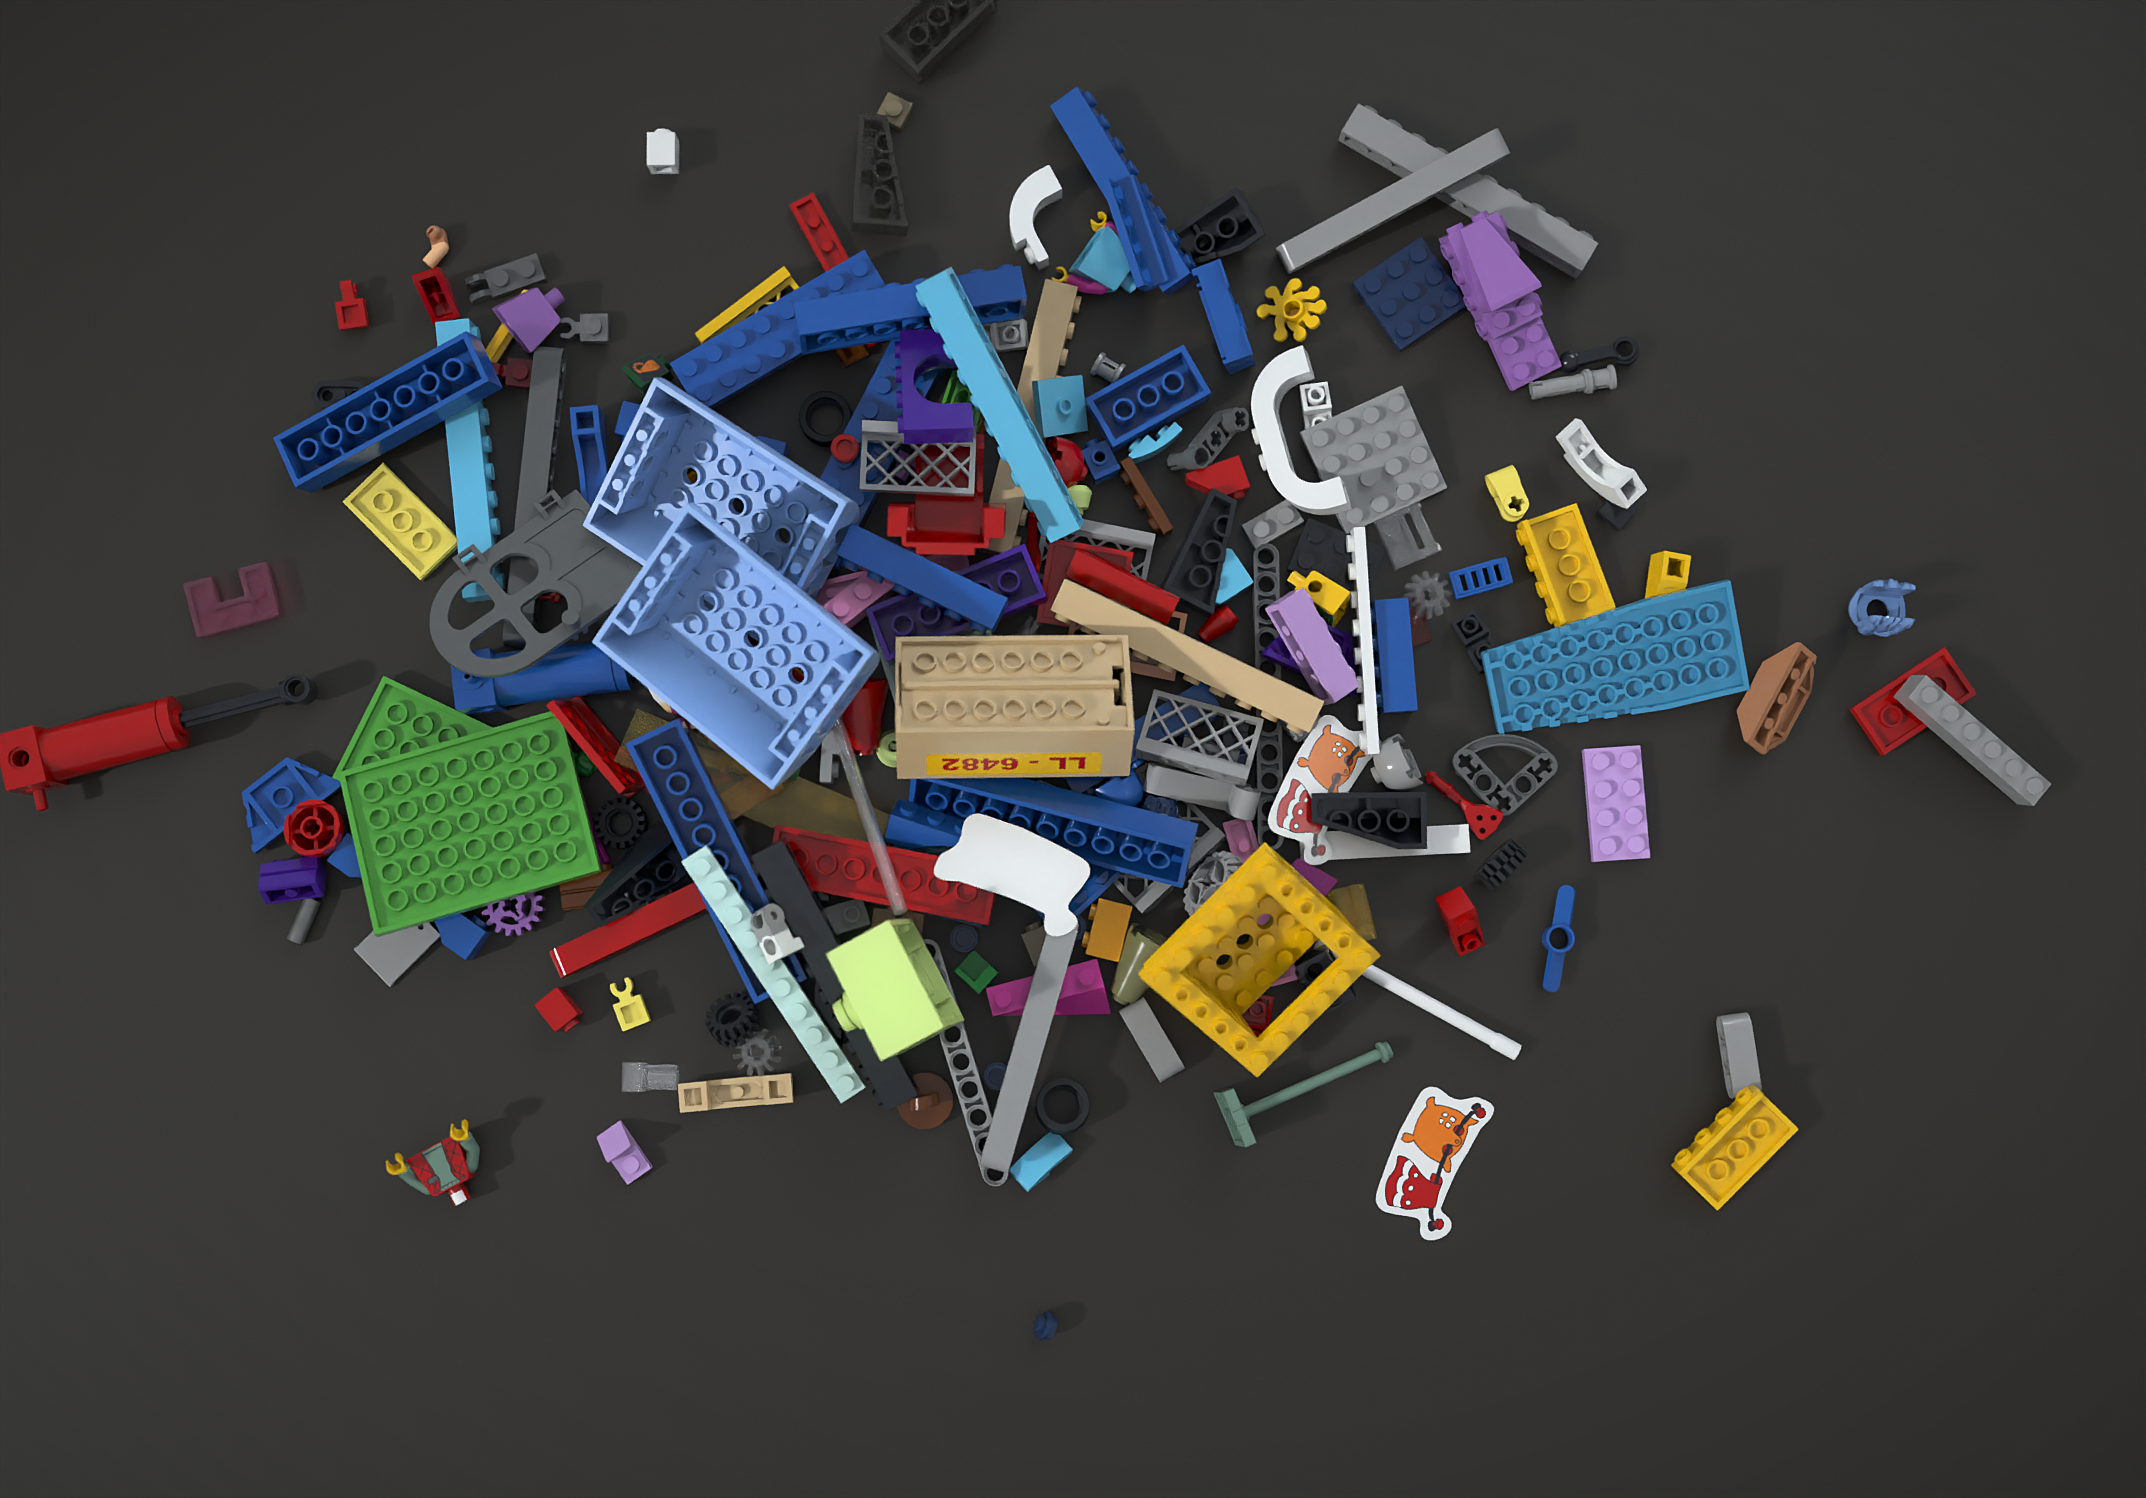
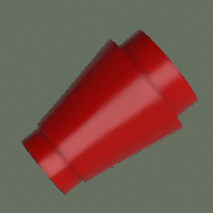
(1218, 624)

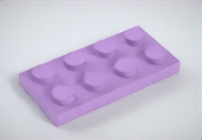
(1615, 803)

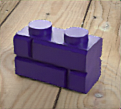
(292, 880)

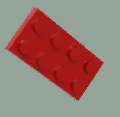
(1888, 721)

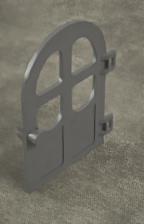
(569, 562)

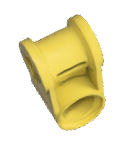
(1507, 488)

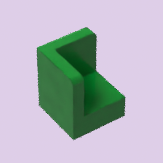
(976, 972)

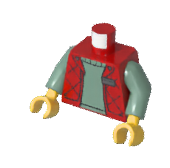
(442, 1166)

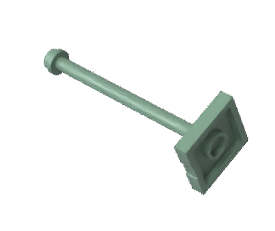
(1238, 1115)

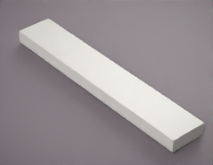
(1440, 840)

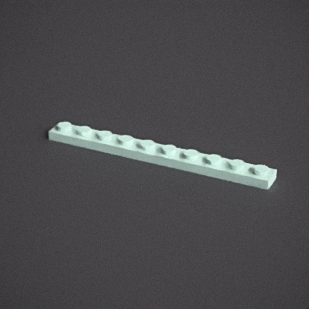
(775, 976)

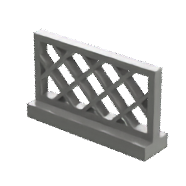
(887, 432)
(1112, 534)
(1190, 760)
(1158, 891)

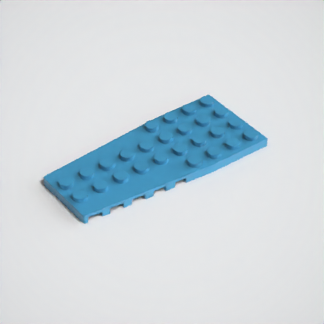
(1621, 661)

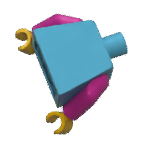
(1101, 264)

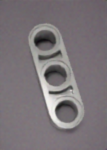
(1151, 1039)
(1738, 1052)

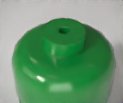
(583, 763)

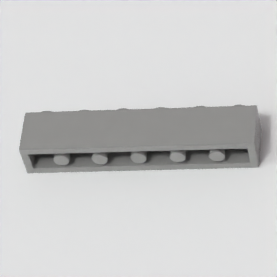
(1972, 740)

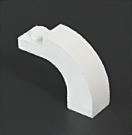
(1032, 196)
(1602, 473)

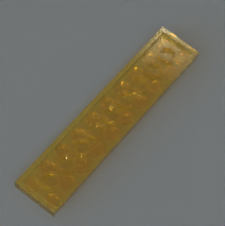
(791, 804)

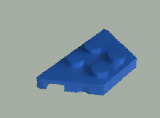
(278, 793)

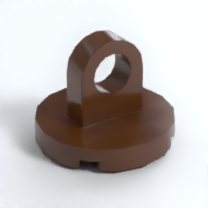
(932, 1103)

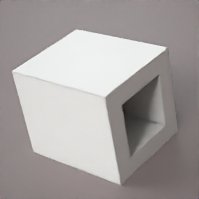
(662, 152)

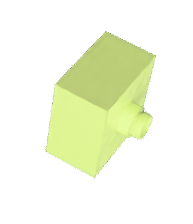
(892, 988)

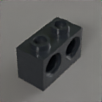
(1324, 956)

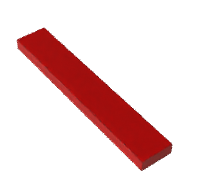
(820, 235)

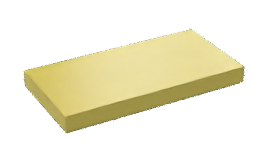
(402, 521)

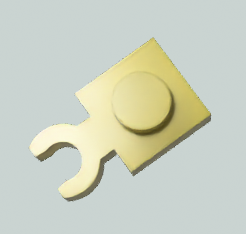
(630, 1010)

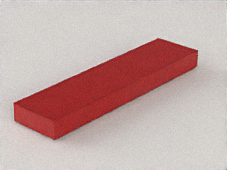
(1122, 586)

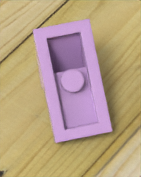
(624, 1152)

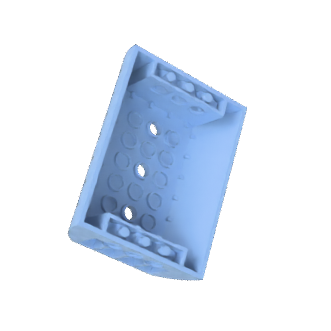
(652, 487)
(710, 669)

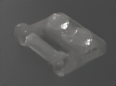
(1399, 539)

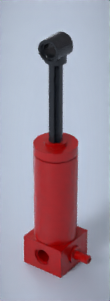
(45, 758)

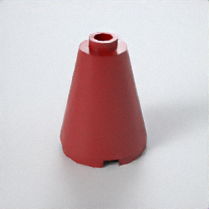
(865, 716)

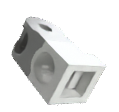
(773, 933)

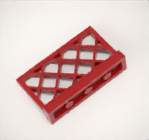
(597, 743)

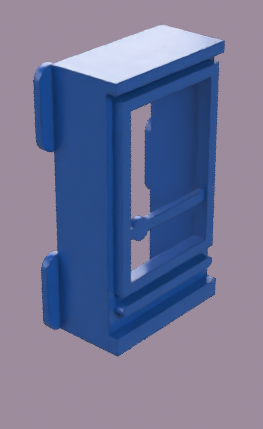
(1224, 316)

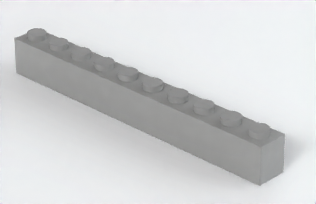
(1527, 222)

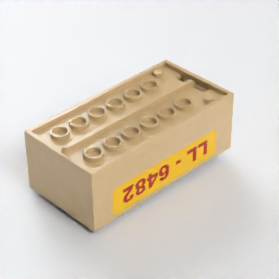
(1013, 706)

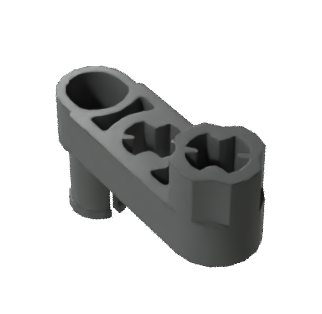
(1201, 451)

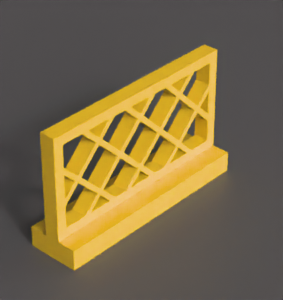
(748, 304)

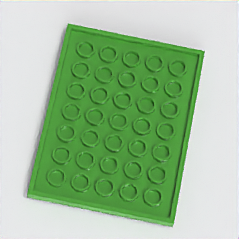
(468, 823)

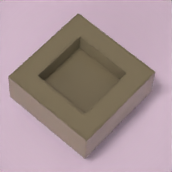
(896, 110)

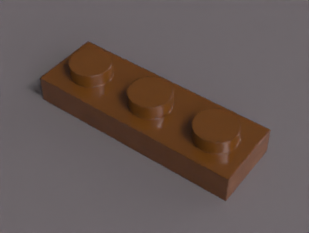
(1144, 498)

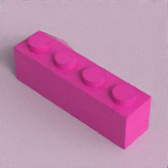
(1079, 995)

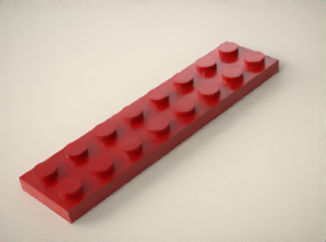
(850, 870)

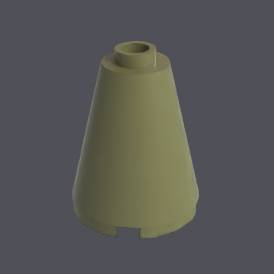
(1137, 949)

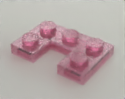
(216, 617)

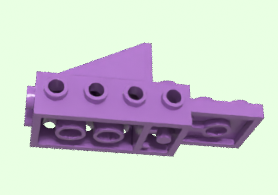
(1500, 297)

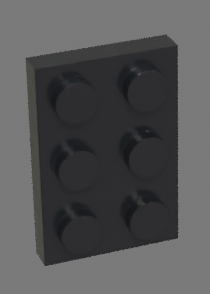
(1325, 551)

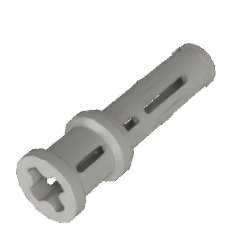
(1586, 382)

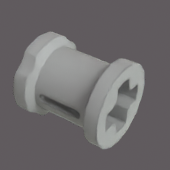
(1107, 368)

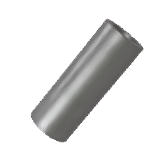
(303, 920)

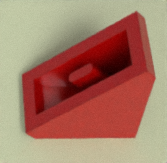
(436, 295)

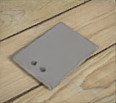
(396, 952)

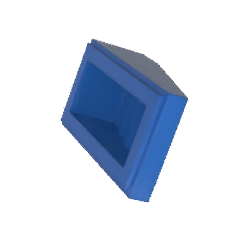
(1501, 563)

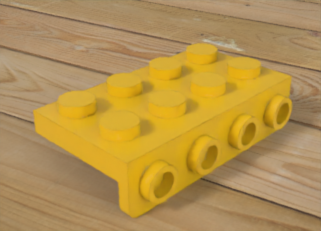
(1564, 566)
(1734, 1146)

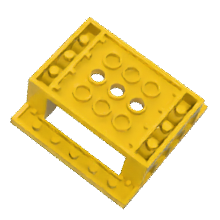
(1218, 995)

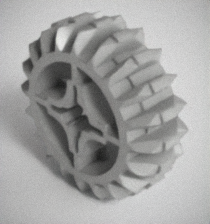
(1209, 878)

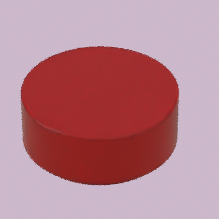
(845, 448)

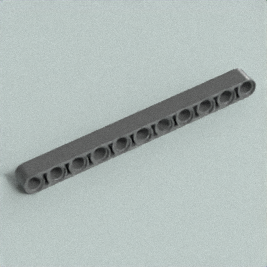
(536, 468)
(1273, 739)

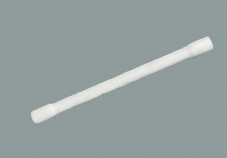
(1494, 1040)

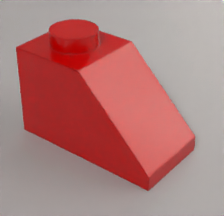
(1223, 476)

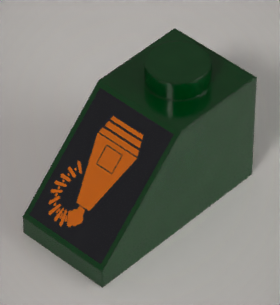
(645, 369)

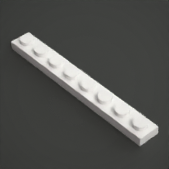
(1362, 629)

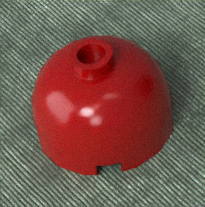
(1068, 460)
(314, 828)

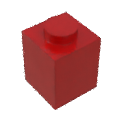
(559, 1010)

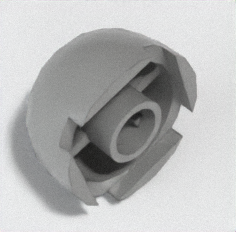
(1396, 766)

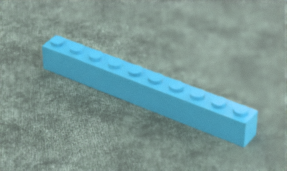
(1000, 404)
(471, 473)

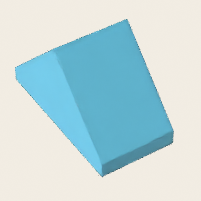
(1233, 579)

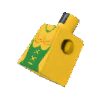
(1328, 597)

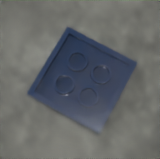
(1409, 294)

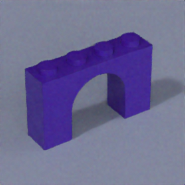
(924, 420)

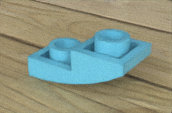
(1147, 448)
(1040, 1160)

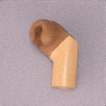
(439, 246)

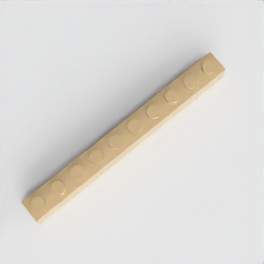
(1042, 362)
(1188, 656)

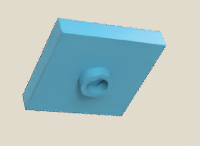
(1060, 406)

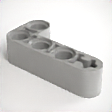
(1201, 790)

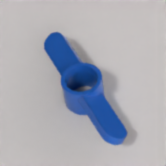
(1562, 920)

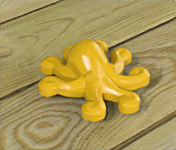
(1293, 310)

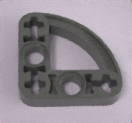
(1508, 789)

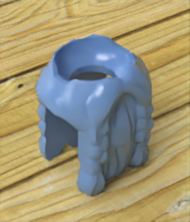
(1889, 592)

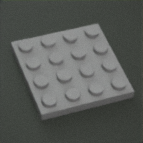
(1377, 455)

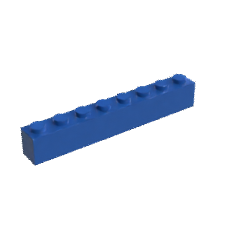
(1105, 160)

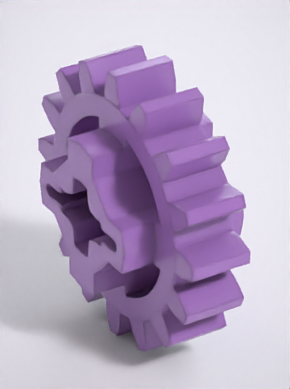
(521, 915)

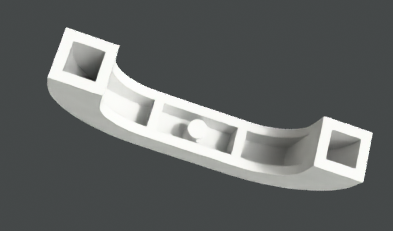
(1272, 384)

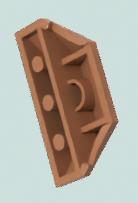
(1776, 697)

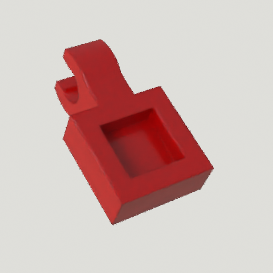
(351, 311)

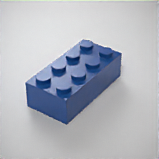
(1148, 398)

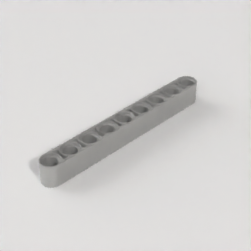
(1393, 201)
(1027, 1051)
(960, 1076)

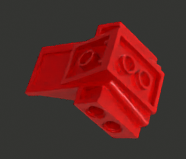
(948, 521)

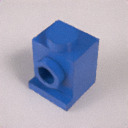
(1100, 470)

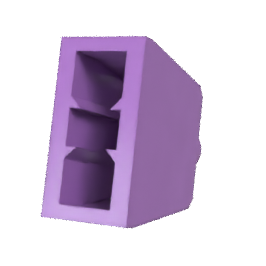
(530, 316)

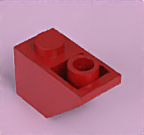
(1460, 921)

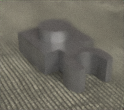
(591, 329)

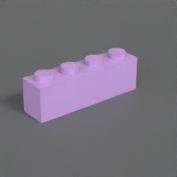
(1312, 646)

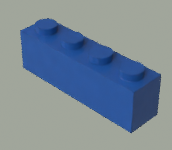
(1393, 656)

